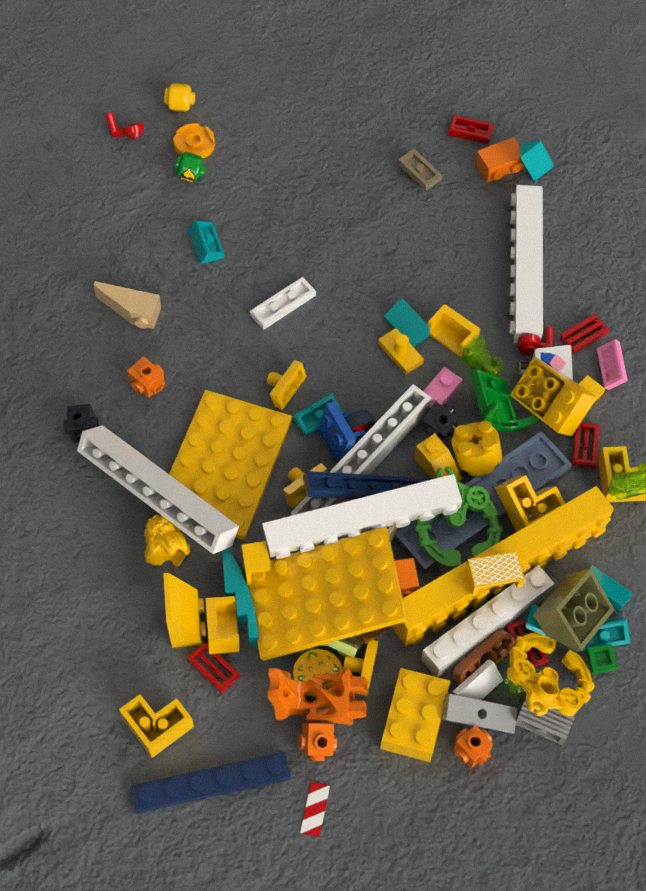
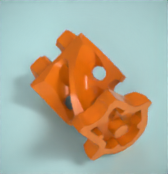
(330, 705)

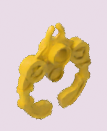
(542, 687)

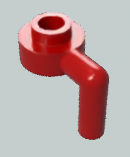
(132, 130)
(529, 342)

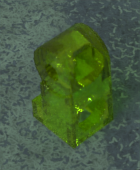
(480, 358)
(628, 485)

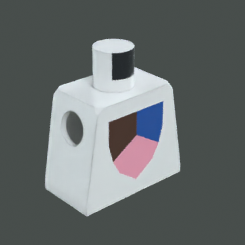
(556, 357)

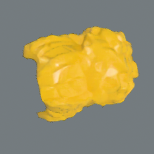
(164, 542)

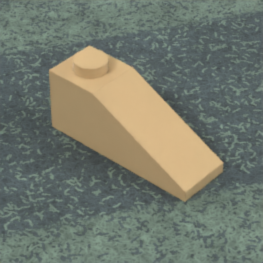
(133, 305)

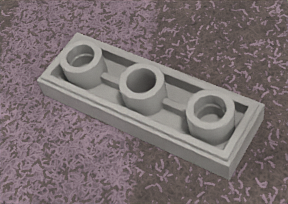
(491, 715)

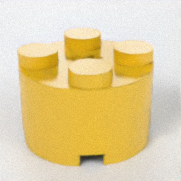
(477, 448)

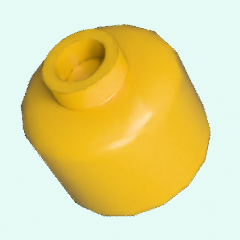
(179, 97)

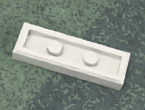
(282, 303)

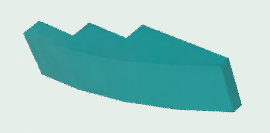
(236, 586)

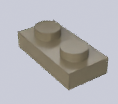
(419, 169)

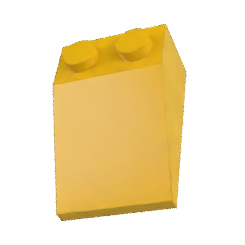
(183, 613)

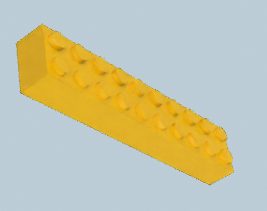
(536, 545)

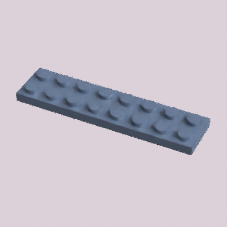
(535, 458)

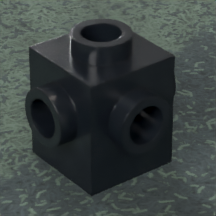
(78, 420)
(431, 421)

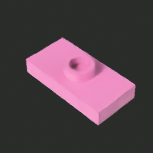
(611, 364)

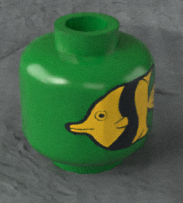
(189, 167)

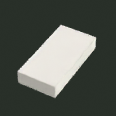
(480, 682)

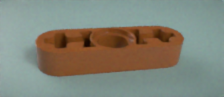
(496, 646)

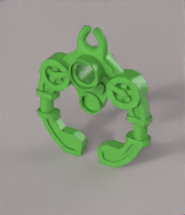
(474, 499)

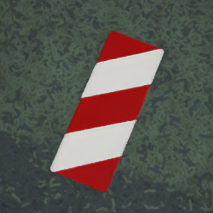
(315, 809)

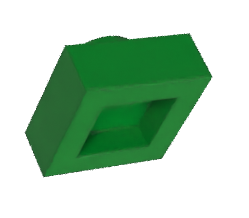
(601, 659)

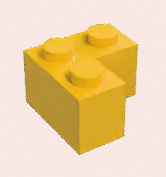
(611, 462)
(524, 504)
(158, 729)

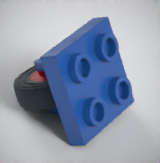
(343, 430)

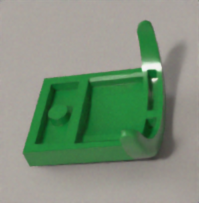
(496, 402)

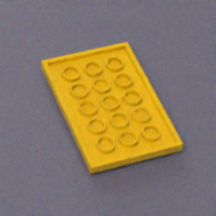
(231, 455)
(327, 594)

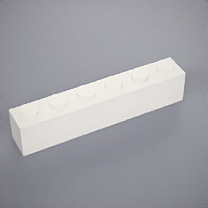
(492, 616)

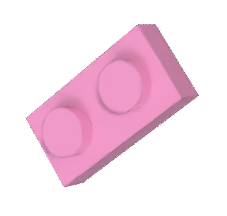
(443, 386)

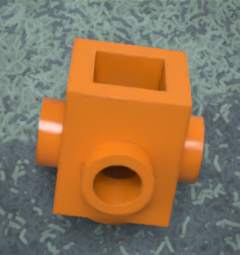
(146, 377)
(317, 741)
(473, 754)

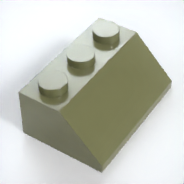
(575, 610)

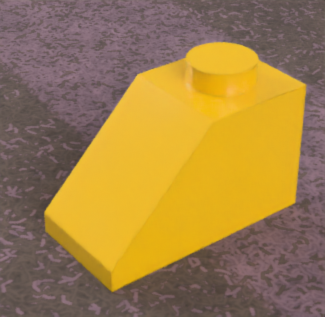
(432, 455)

